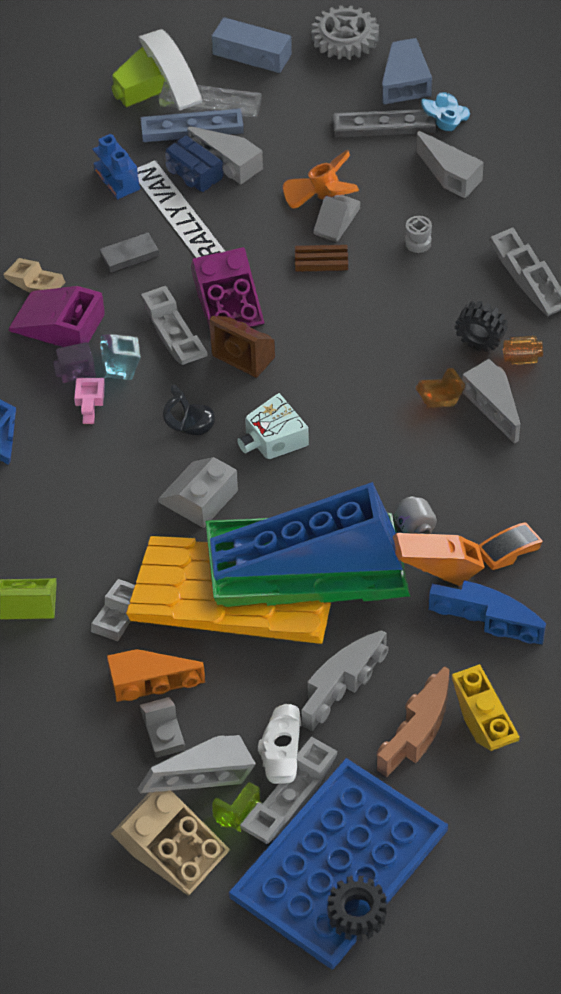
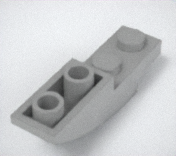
(344, 670)

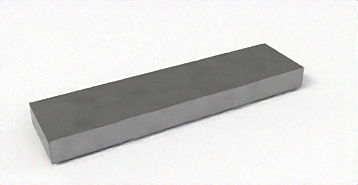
(383, 123)

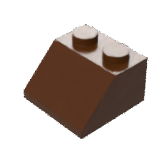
(241, 345)

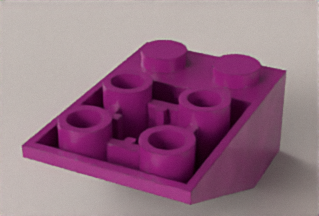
(227, 287)
(60, 315)

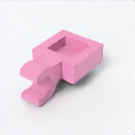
(88, 394)

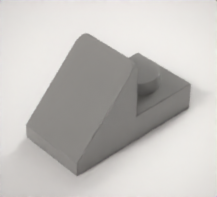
(335, 216)
(162, 727)

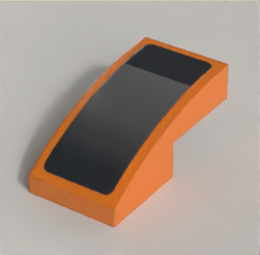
(506, 545)

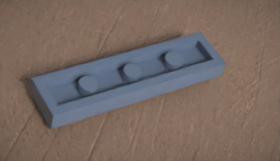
(175, 126)

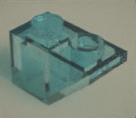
(120, 356)

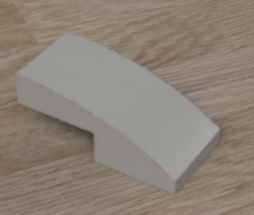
(112, 619)

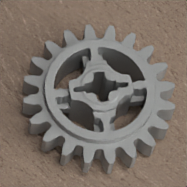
(345, 29)

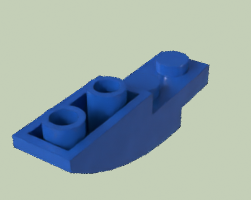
(500, 612)

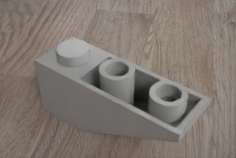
(239, 156)
(450, 166)

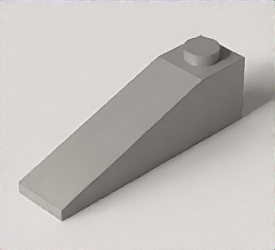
(209, 764)

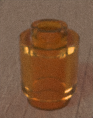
(522, 350)

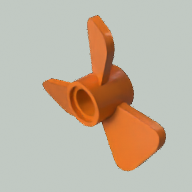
(321, 181)

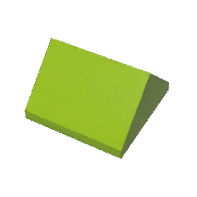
(27, 598)

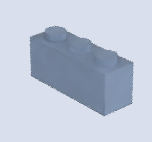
(251, 45)

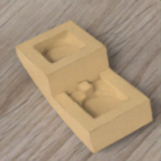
(30, 276)

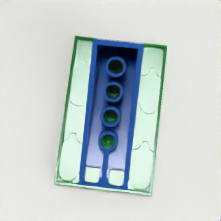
(311, 553)

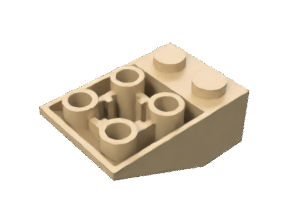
(170, 840)

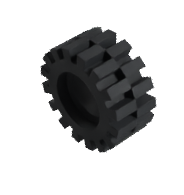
(481, 326)
(361, 891)

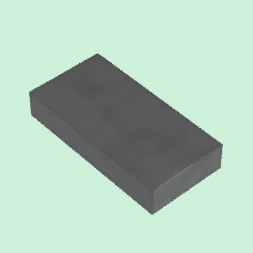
(129, 252)

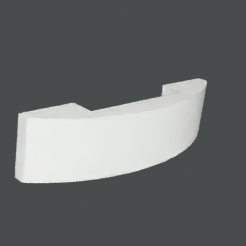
(173, 68)

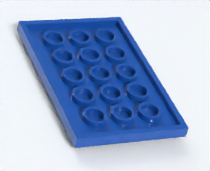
(341, 832)

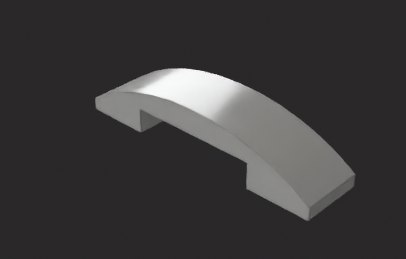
(171, 326)
(287, 799)

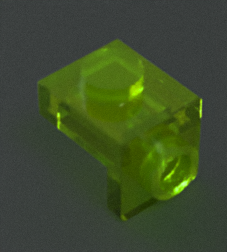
(235, 814)

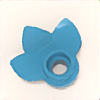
(445, 111)

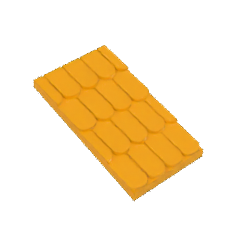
(178, 591)

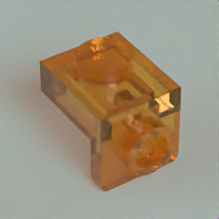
(443, 391)

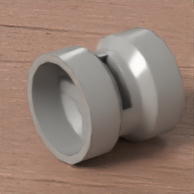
(418, 234)

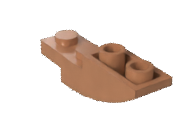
(422, 723)

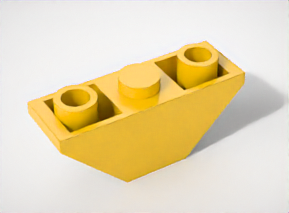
(483, 709)

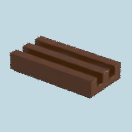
(316, 256)

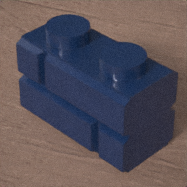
(194, 164)

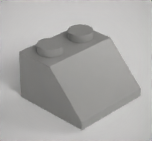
(201, 490)

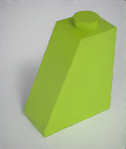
(137, 79)

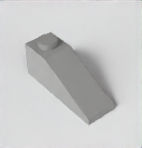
(491, 393)

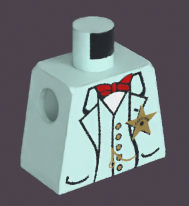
(274, 429)

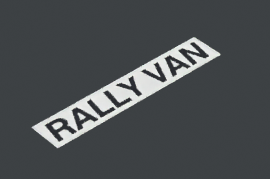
(177, 211)

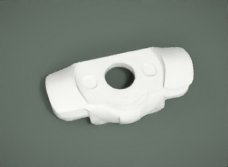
(281, 762)

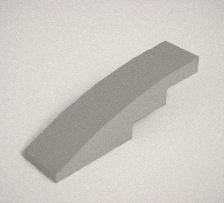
(528, 272)

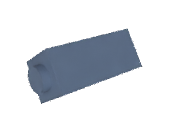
(406, 73)

